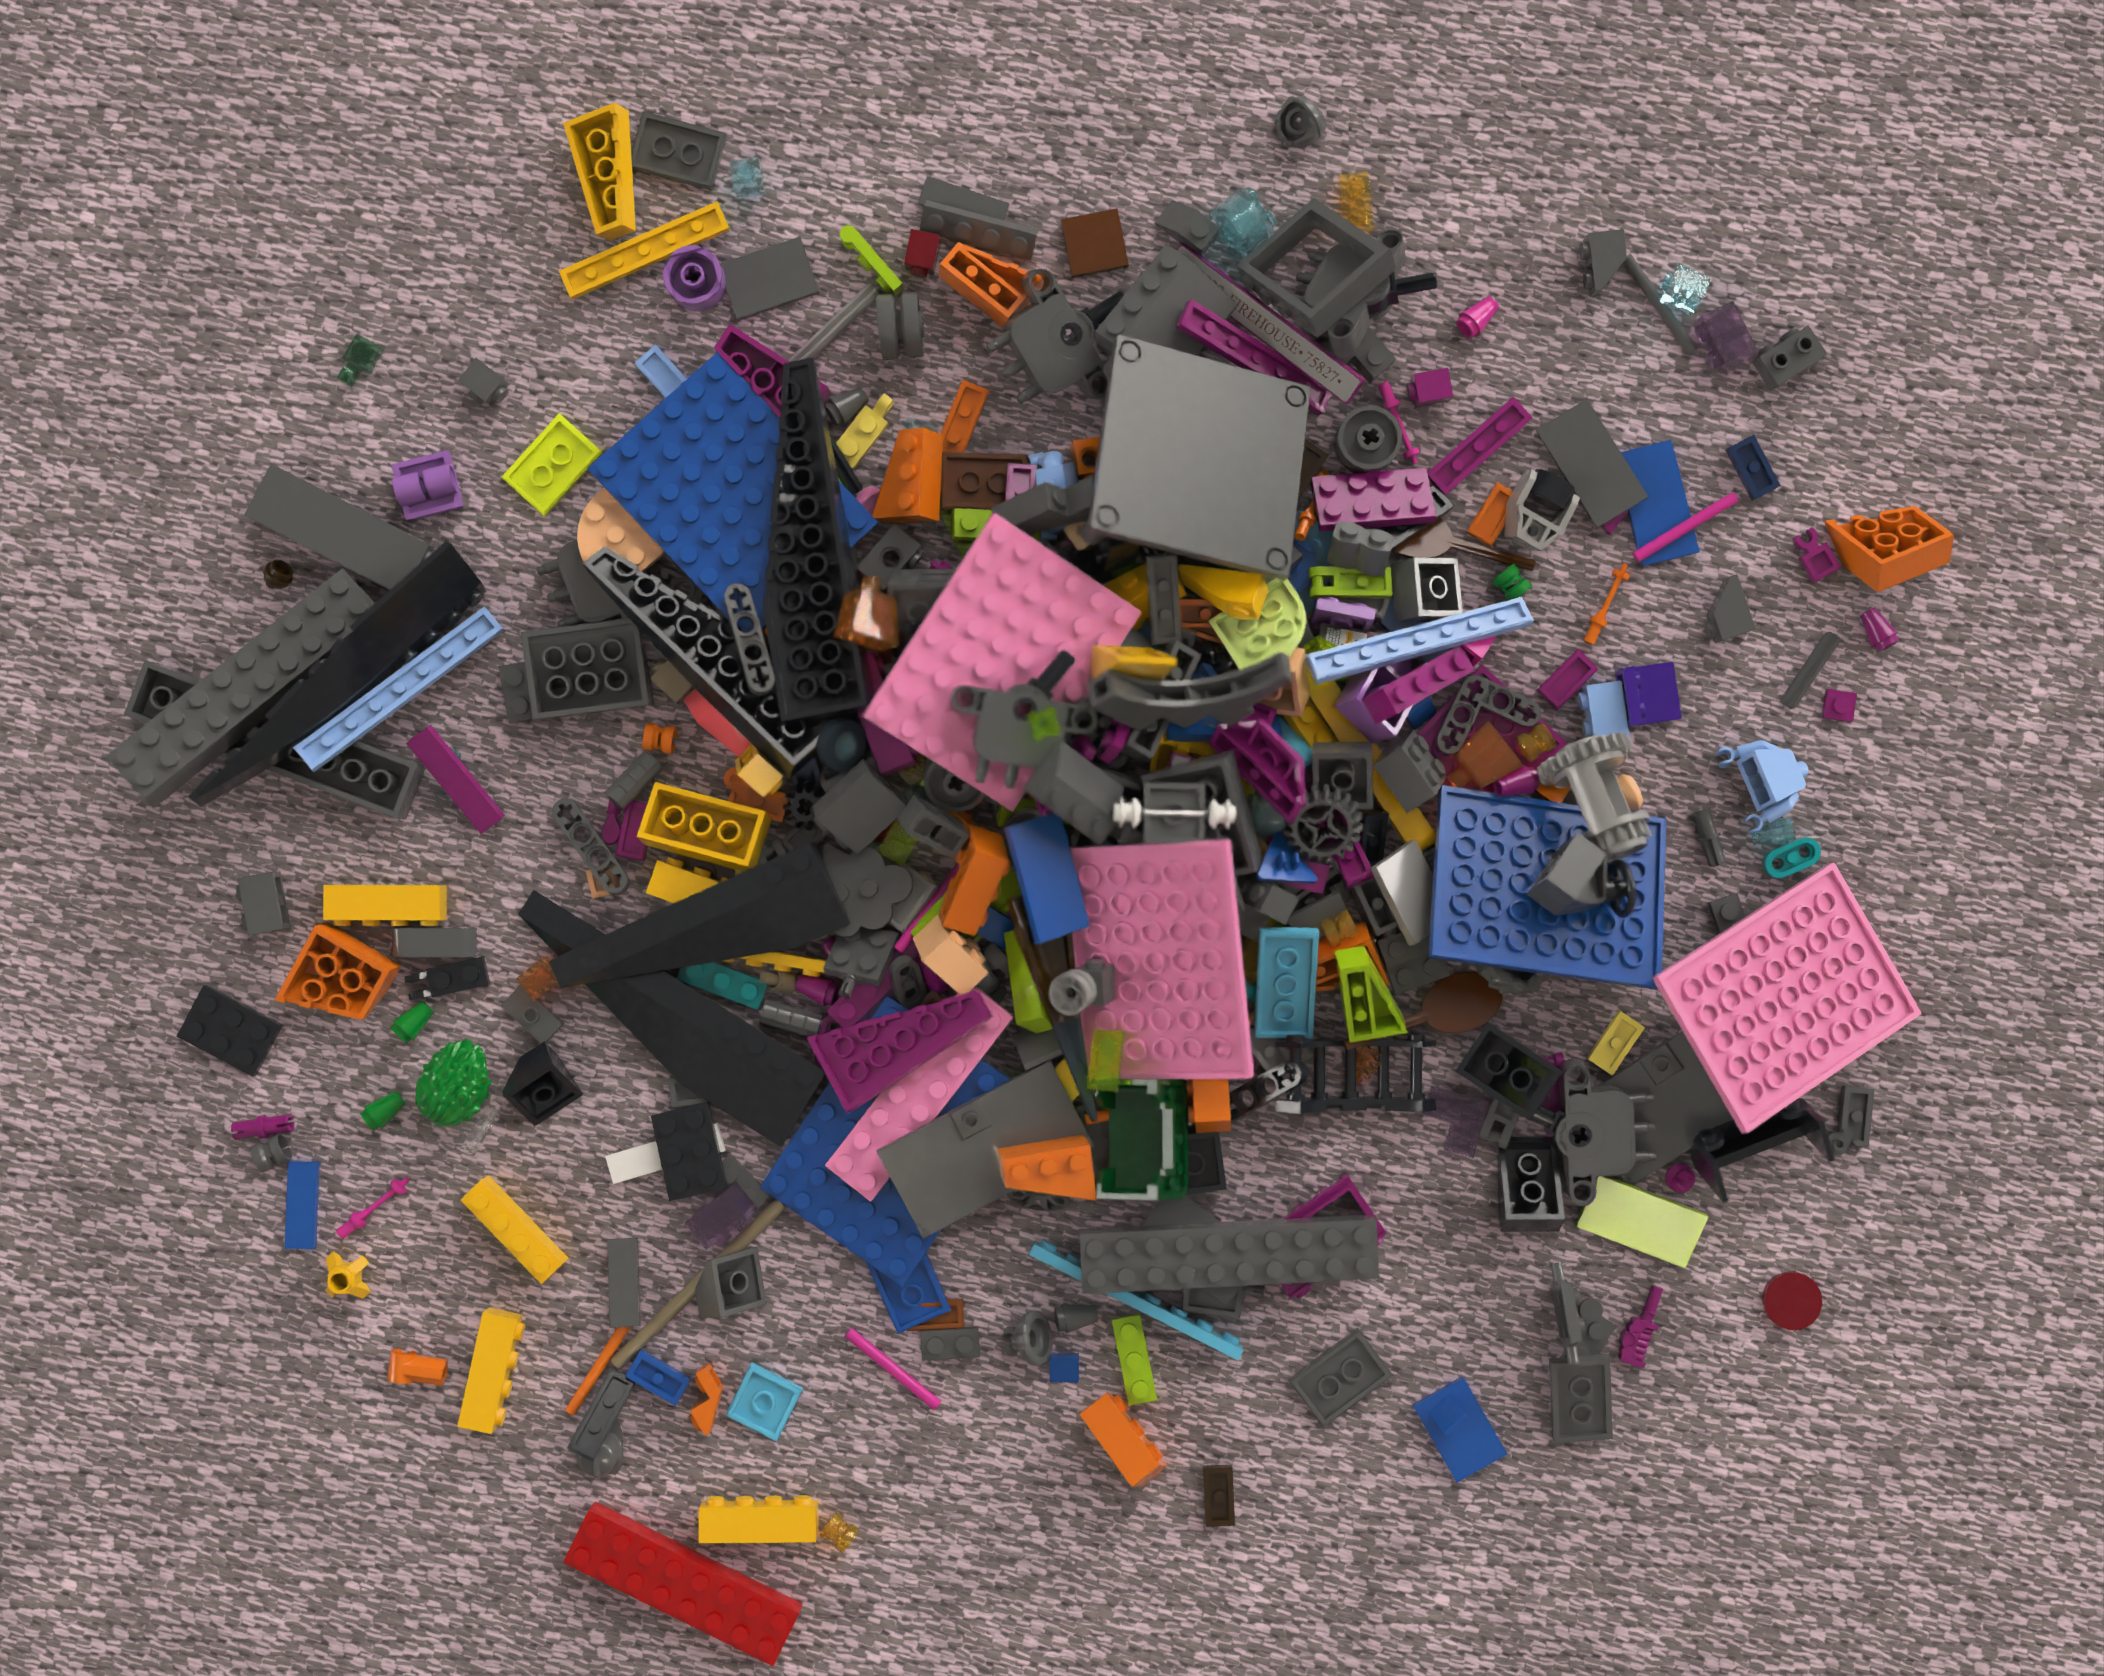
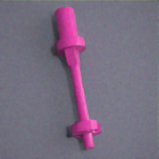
(1391, 404)
(357, 1220)

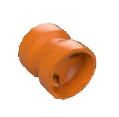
(659, 738)

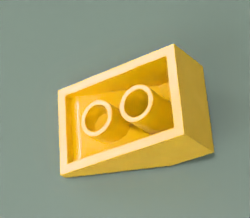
(1131, 661)

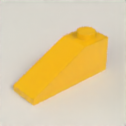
(1231, 591)

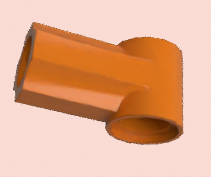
(410, 1368)

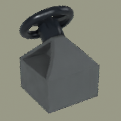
(1580, 880)

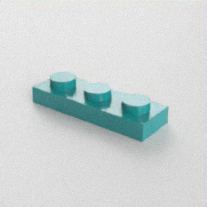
(725, 982)

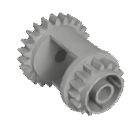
(1589, 771)

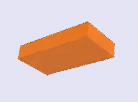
(1491, 516)

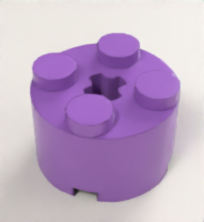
(679, 274)

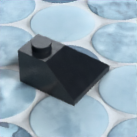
(540, 1084)

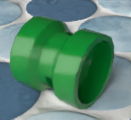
(1506, 578)

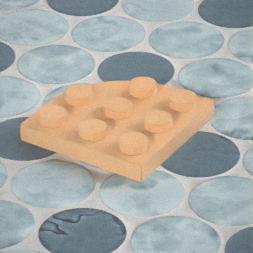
(610, 525)

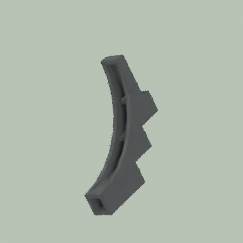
(1048, 506)
(1185, 702)

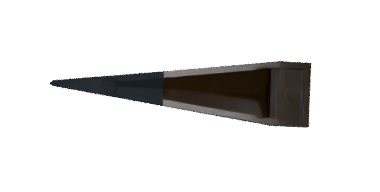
(1046, 963)

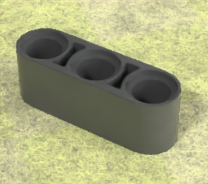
(434, 942)

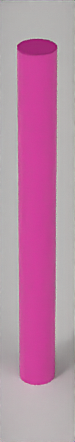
(1685, 527)
(905, 940)
(892, 1368)

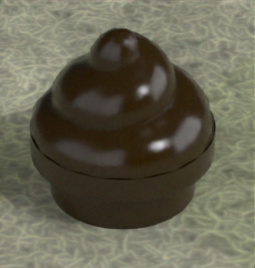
(277, 574)

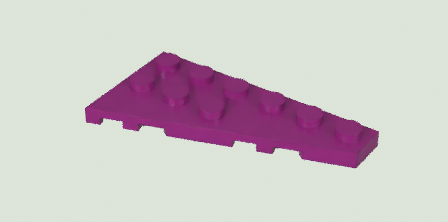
(885, 1049)

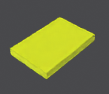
(552, 465)

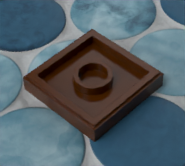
(1094, 243)

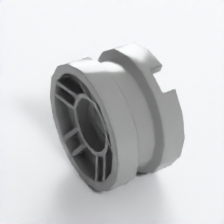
(1061, 992)

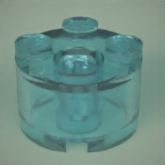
(1243, 222)

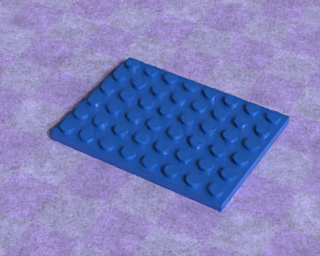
(704, 483)
(1480, 906)
(873, 1230)

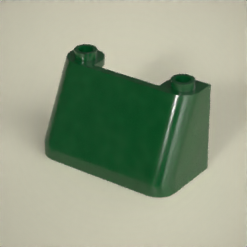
(1145, 1140)

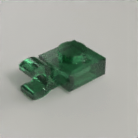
(361, 356)

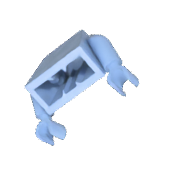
(1053, 471)
(1770, 777)

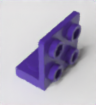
(1650, 693)

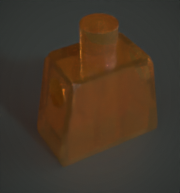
(869, 617)
(1483, 759)

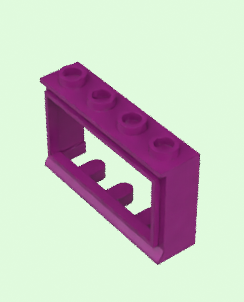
(1326, 1196)

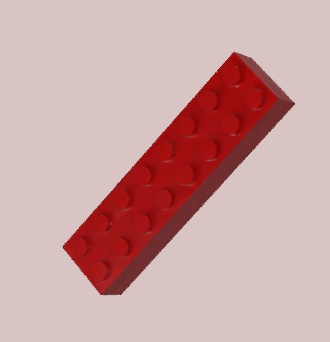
(683, 1583)

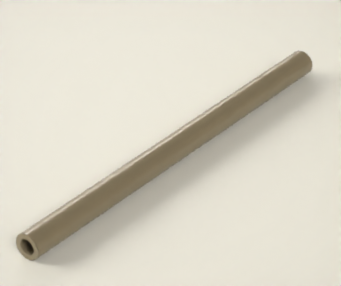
(674, 1306)

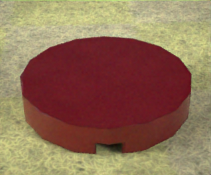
(1792, 1300)

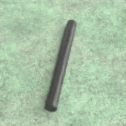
(1662, 309)

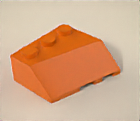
(338, 974)

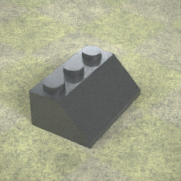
(1076, 791)

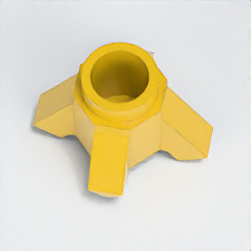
(346, 1276)

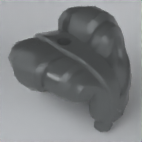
(1303, 133)

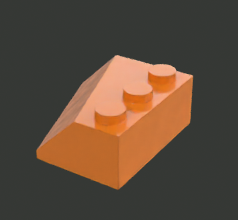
(1891, 547)

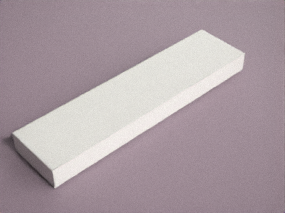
(641, 1160)

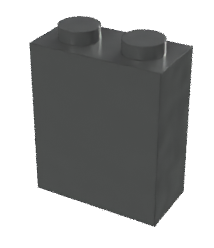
(859, 807)

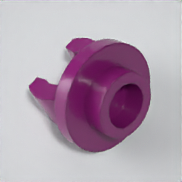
(1680, 1178)

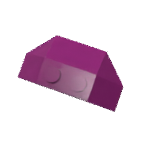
(1265, 763)

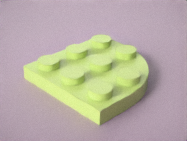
(1276, 631)

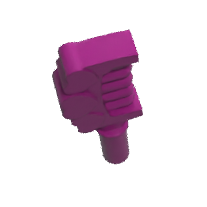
(1636, 1336)

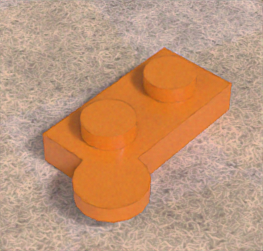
(747, 796)

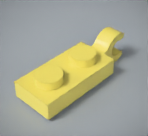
(864, 431)

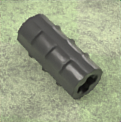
(633, 780)
(790, 1019)

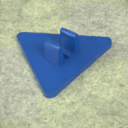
(1283, 864)

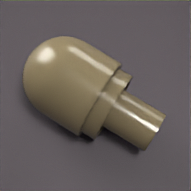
(779, 981)

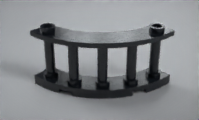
(1350, 1099)

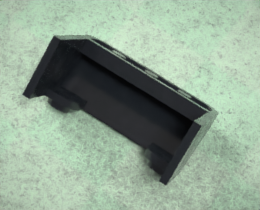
(1726, 1144)

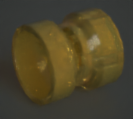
(1535, 742)
(1345, 925)
(839, 1532)

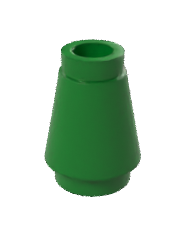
(412, 1022)
(382, 1110)

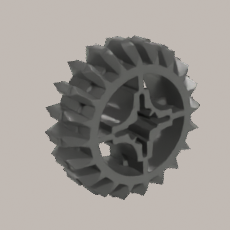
(1343, 835)

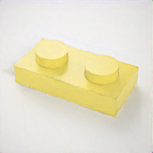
(1615, 1042)

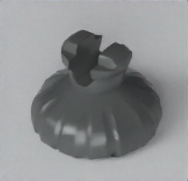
(1031, 1338)

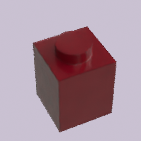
(922, 253)

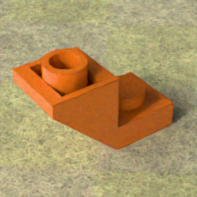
(705, 1411)

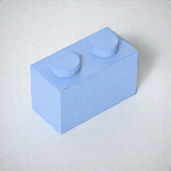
(1603, 709)

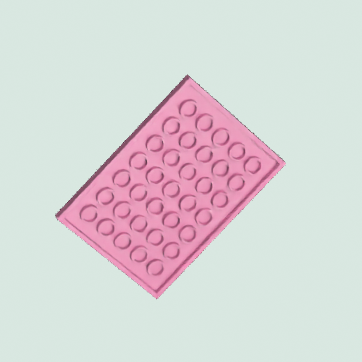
(994, 629)
(1176, 955)
(1787, 997)

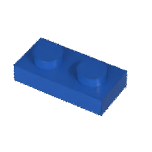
(658, 1377)

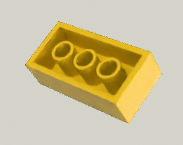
(704, 827)

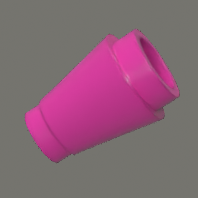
(1474, 319)

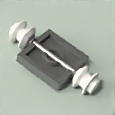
(1174, 813)

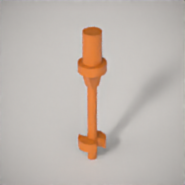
(1307, 519)
(1598, 621)

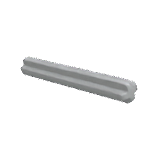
(837, 324)

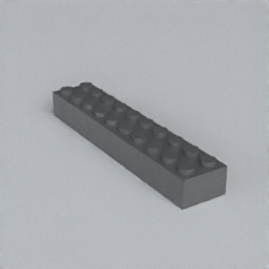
(238, 692)
(357, 774)
(1229, 1253)

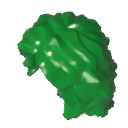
(453, 1084)

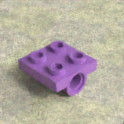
(427, 486)

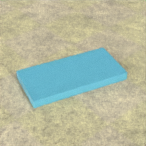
(1285, 982)

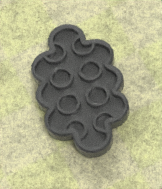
(866, 888)

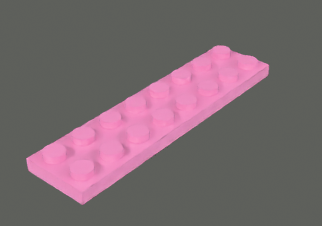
(912, 1103)

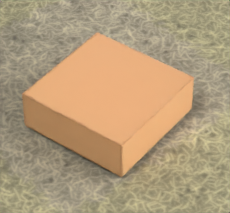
(596, 888)

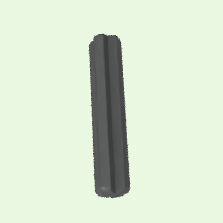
(1810, 670)

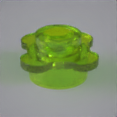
(1047, 715)

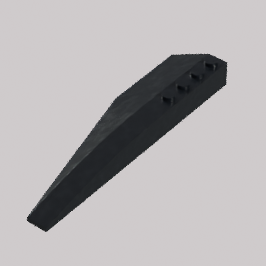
(810, 564)
(379, 645)

